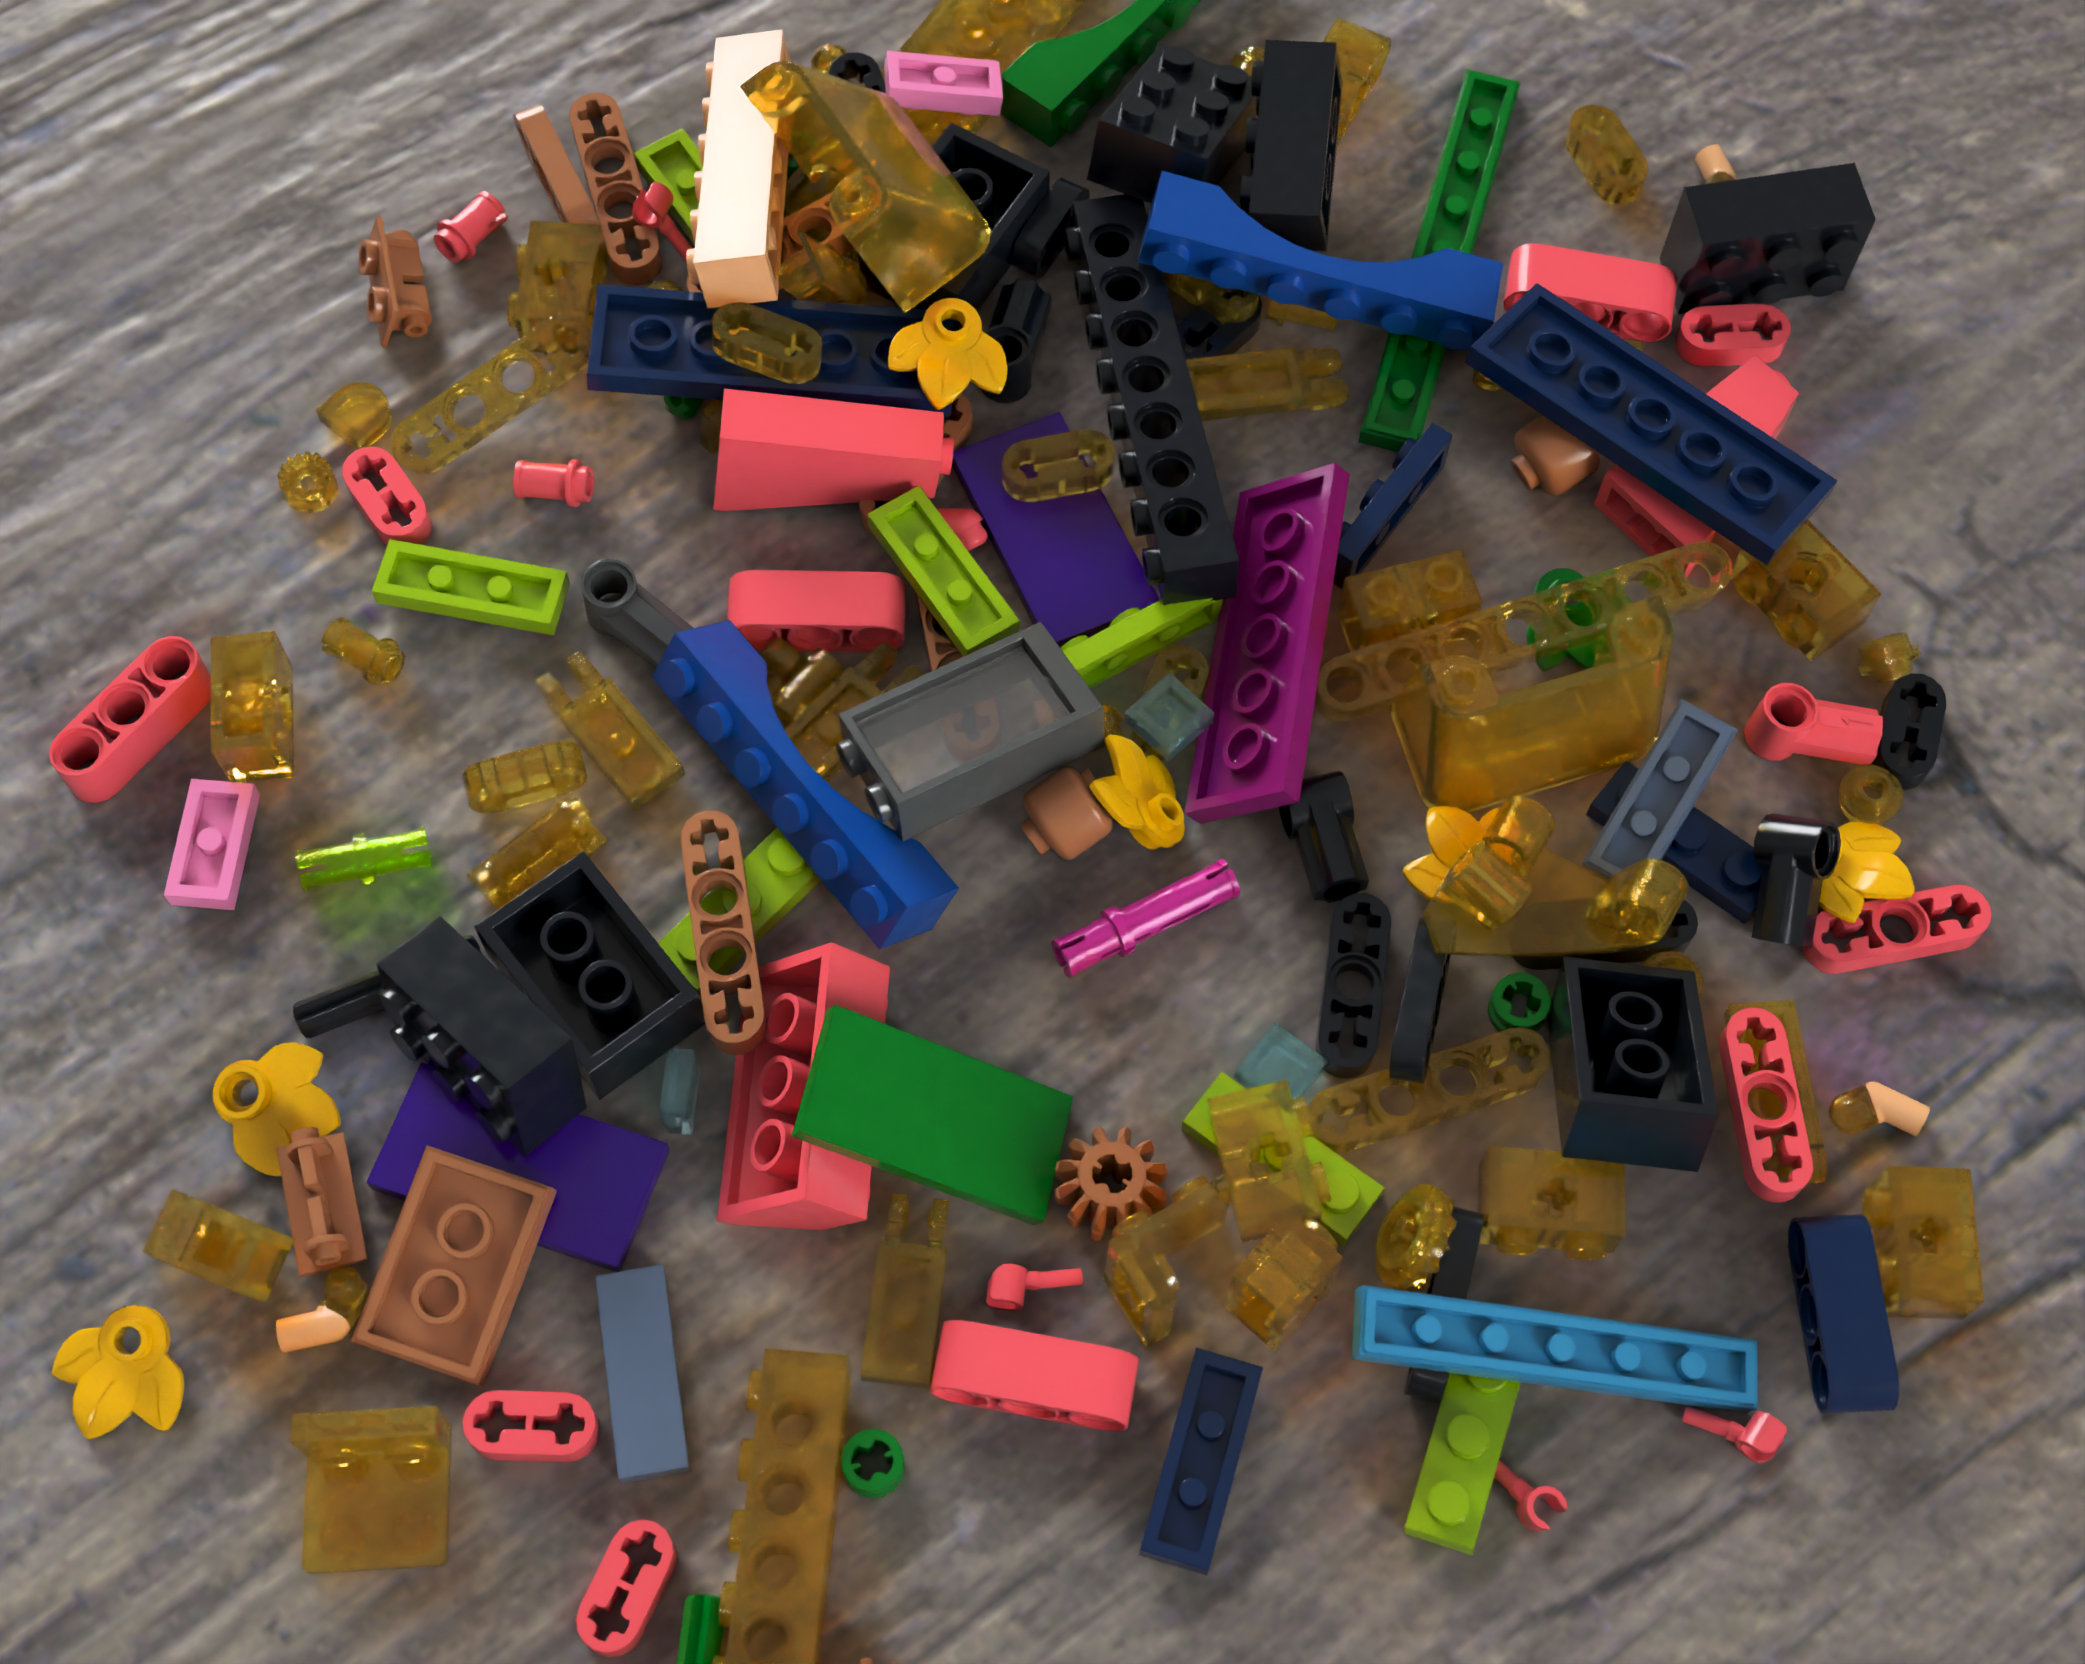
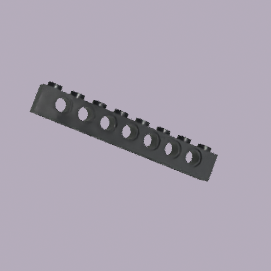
(1152, 406)

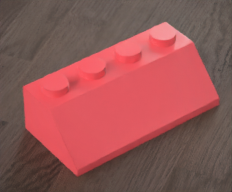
(766, 1171)

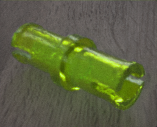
(363, 858)

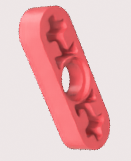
(1919, 910)
(1791, 1148)

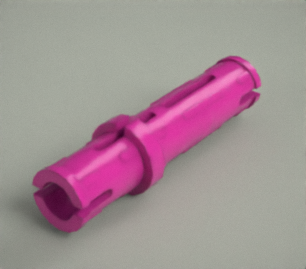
(1124, 928)

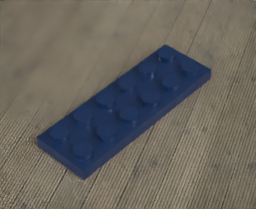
(663, 347)
(1651, 423)

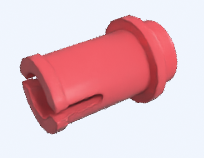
(461, 235)
(554, 481)

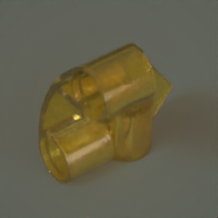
(1528, 901)

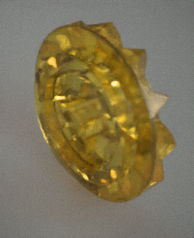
(1414, 1237)

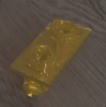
(822, 275)
(537, 852)

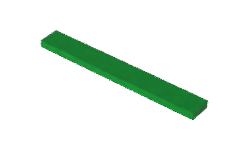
(1449, 221)

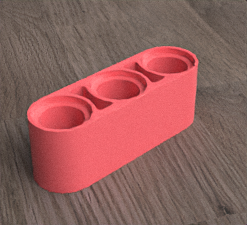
(1617, 292)
(818, 609)
(127, 748)
(1034, 1375)

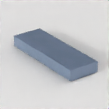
(1662, 790)
(642, 1374)

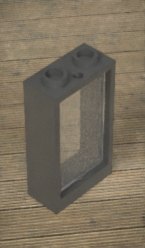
(970, 731)

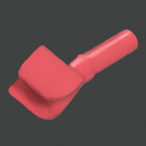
(651, 212)
(1009, 1282)
(1756, 1440)
(1526, 1495)

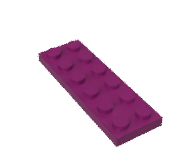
(1269, 647)

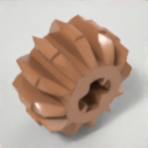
(1128, 1168)

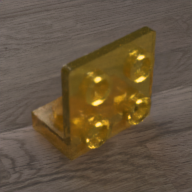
(1137, 1254)
(375, 1489)

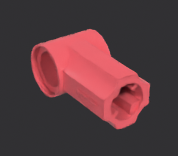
(1812, 727)

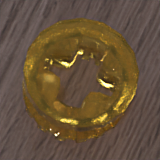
(320, 471)

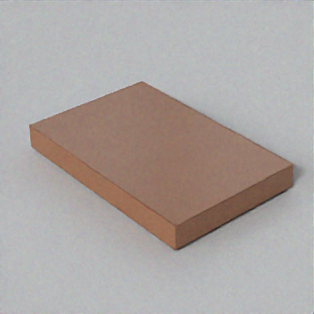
(454, 1265)

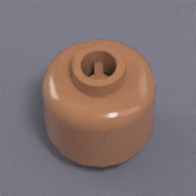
(1551, 457)
(1065, 814)

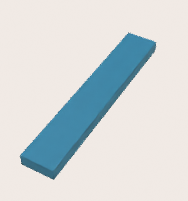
(1554, 1349)

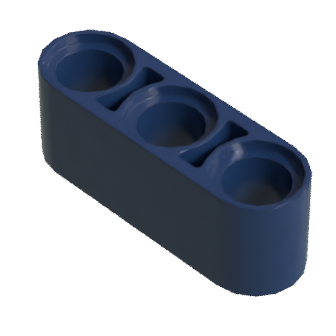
(1843, 1314)

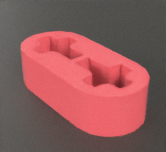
(1732, 334)
(397, 492)
(531, 1409)
(611, 1581)

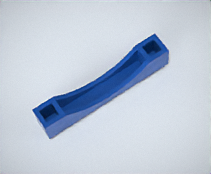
(1205, 235)
(723, 692)

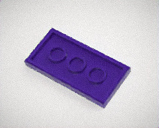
(1058, 552)
(596, 1167)

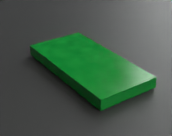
(933, 1115)

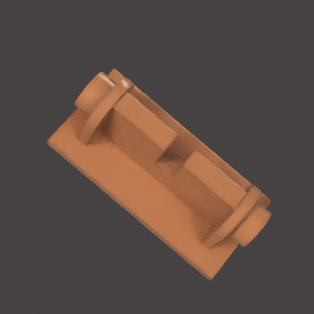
(389, 263)
(321, 1201)

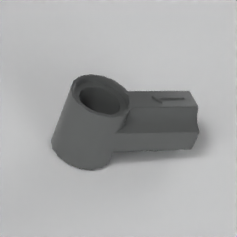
(636, 618)

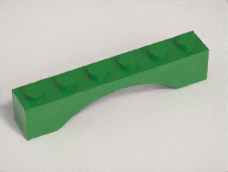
(1066, 76)

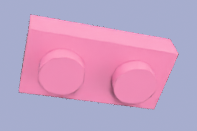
(944, 83)
(212, 844)

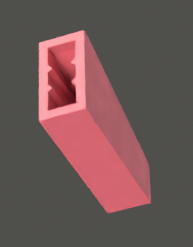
(824, 452)
(1656, 523)

